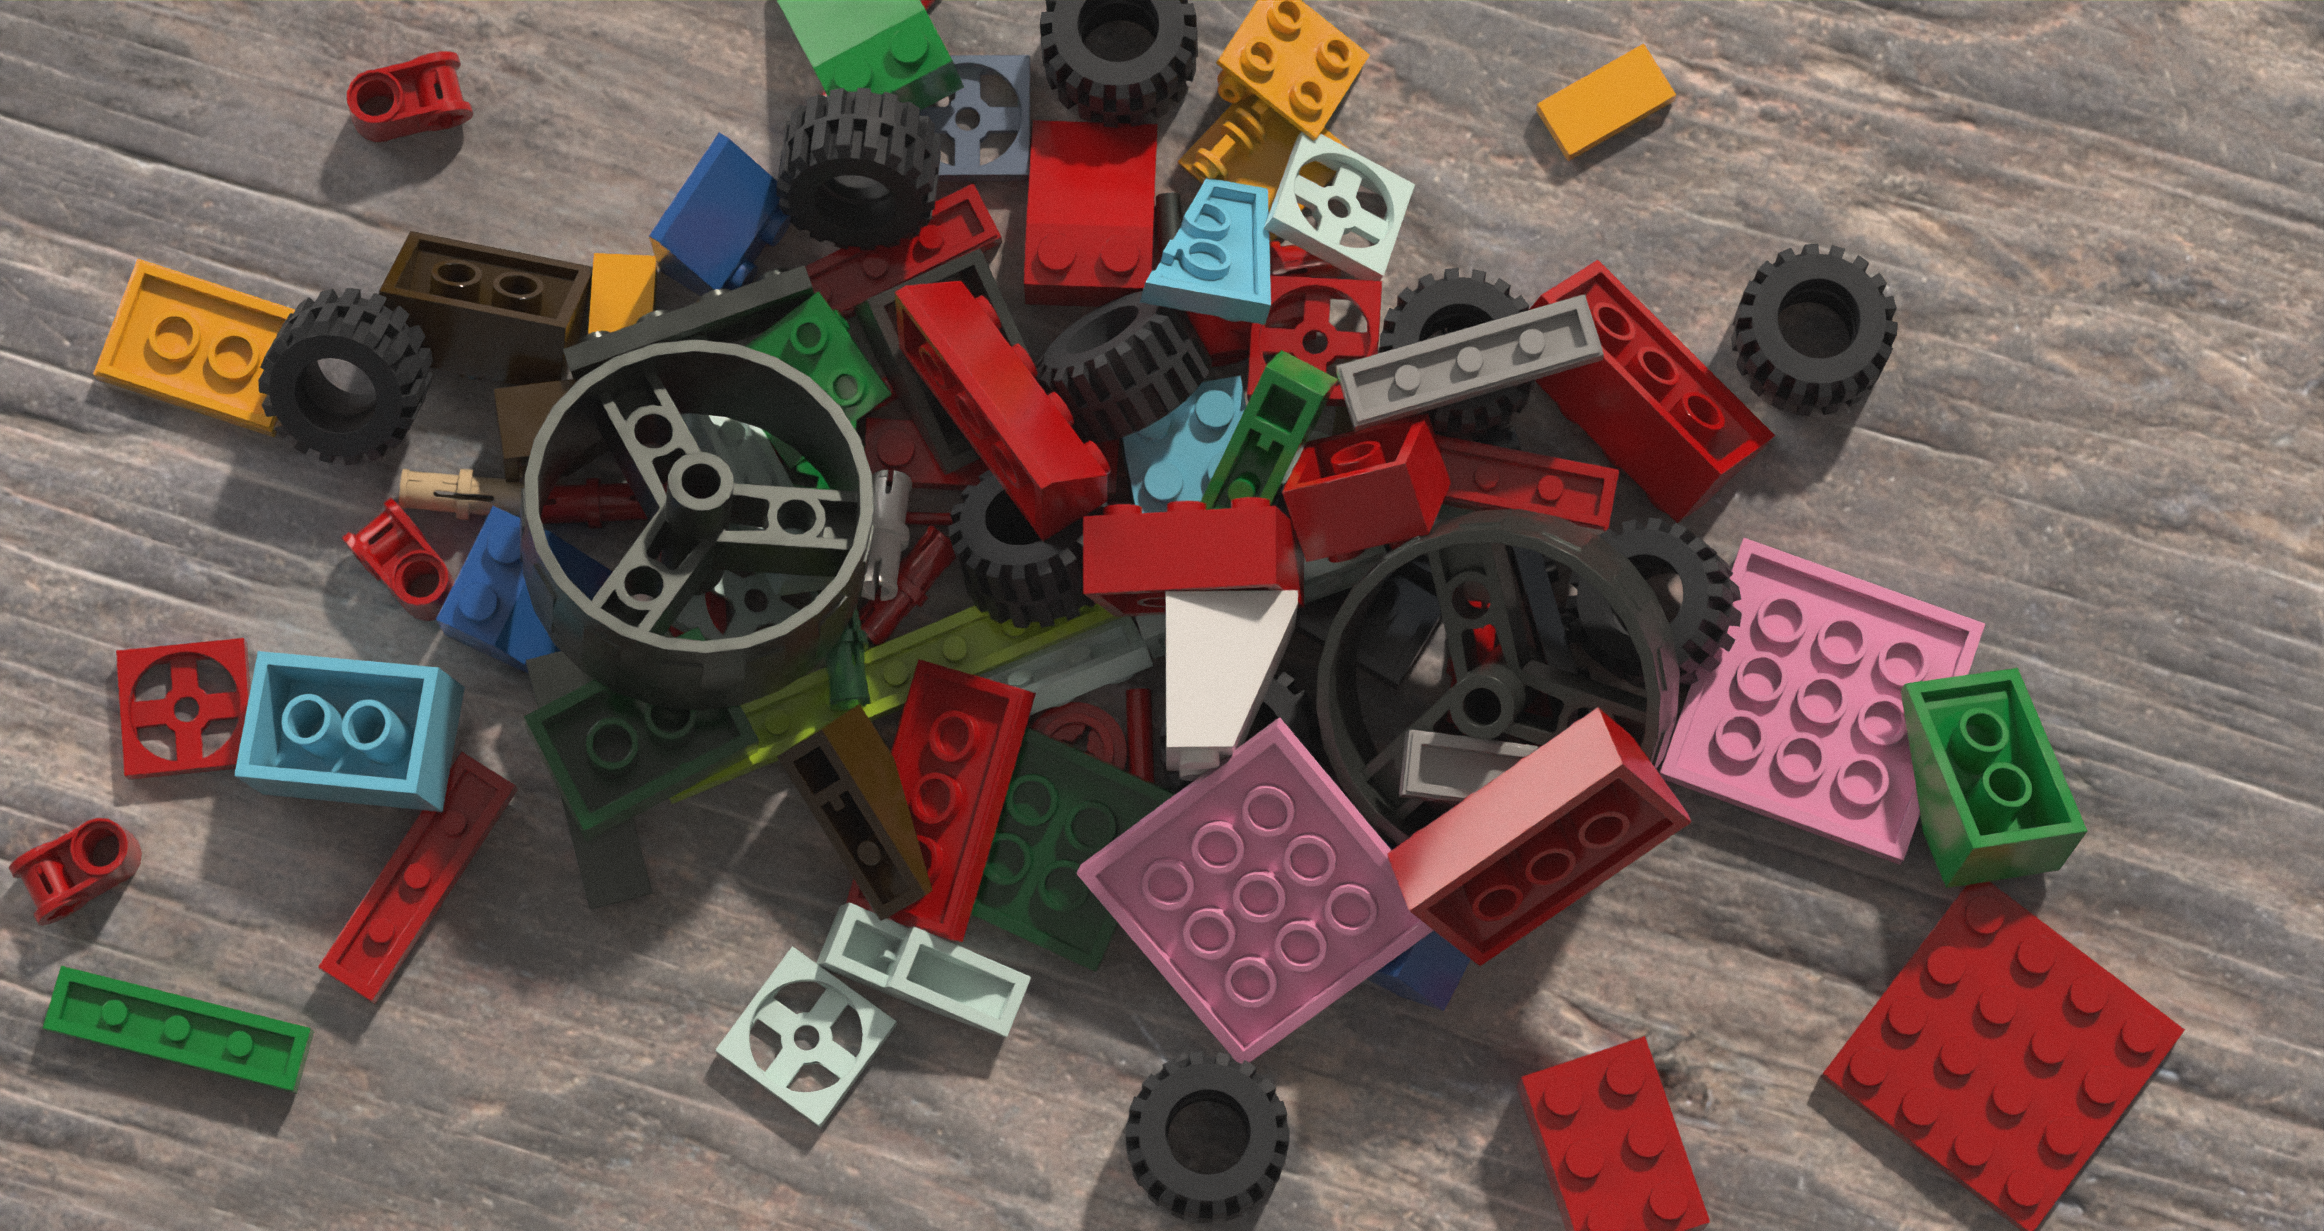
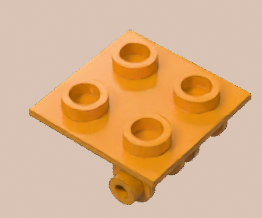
(1290, 63)
(1251, 148)

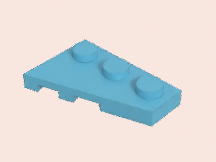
(1218, 256)

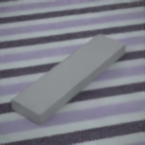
(1469, 362)

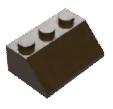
(489, 307)

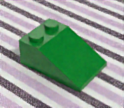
(874, 47)
(1987, 779)

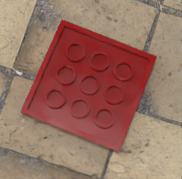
(2002, 1054)

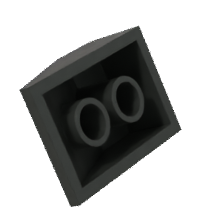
(879, 324)

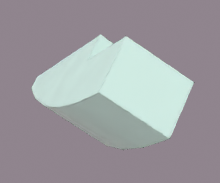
(923, 970)

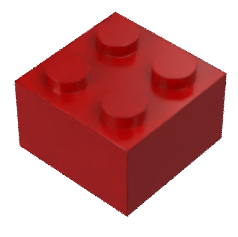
(1366, 489)

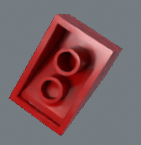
(1089, 212)

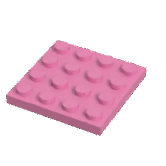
(1811, 703)
(1257, 893)

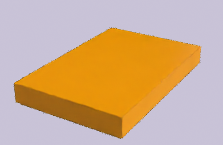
(192, 345)

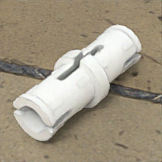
(889, 534)

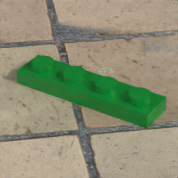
(178, 1029)

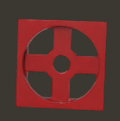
(1341, 344)
(183, 659)

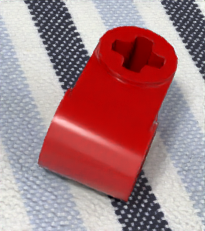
(413, 97)
(397, 555)
(72, 870)

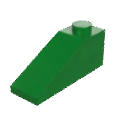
(1270, 432)

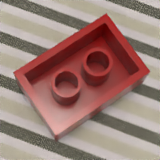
(1141, 555)
(1612, 1143)

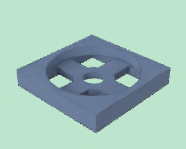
(1015, 162)

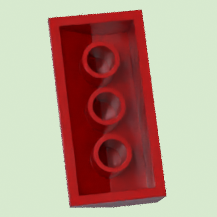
(1652, 400)
(1000, 404)
(1537, 838)

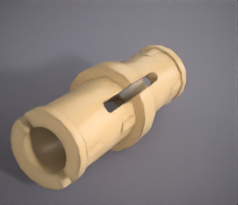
(420, 489)

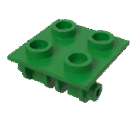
(819, 346)

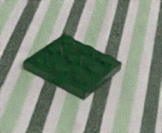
(1052, 820)

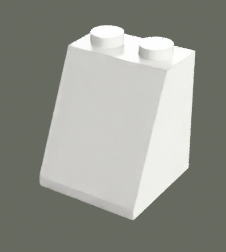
(1219, 669)

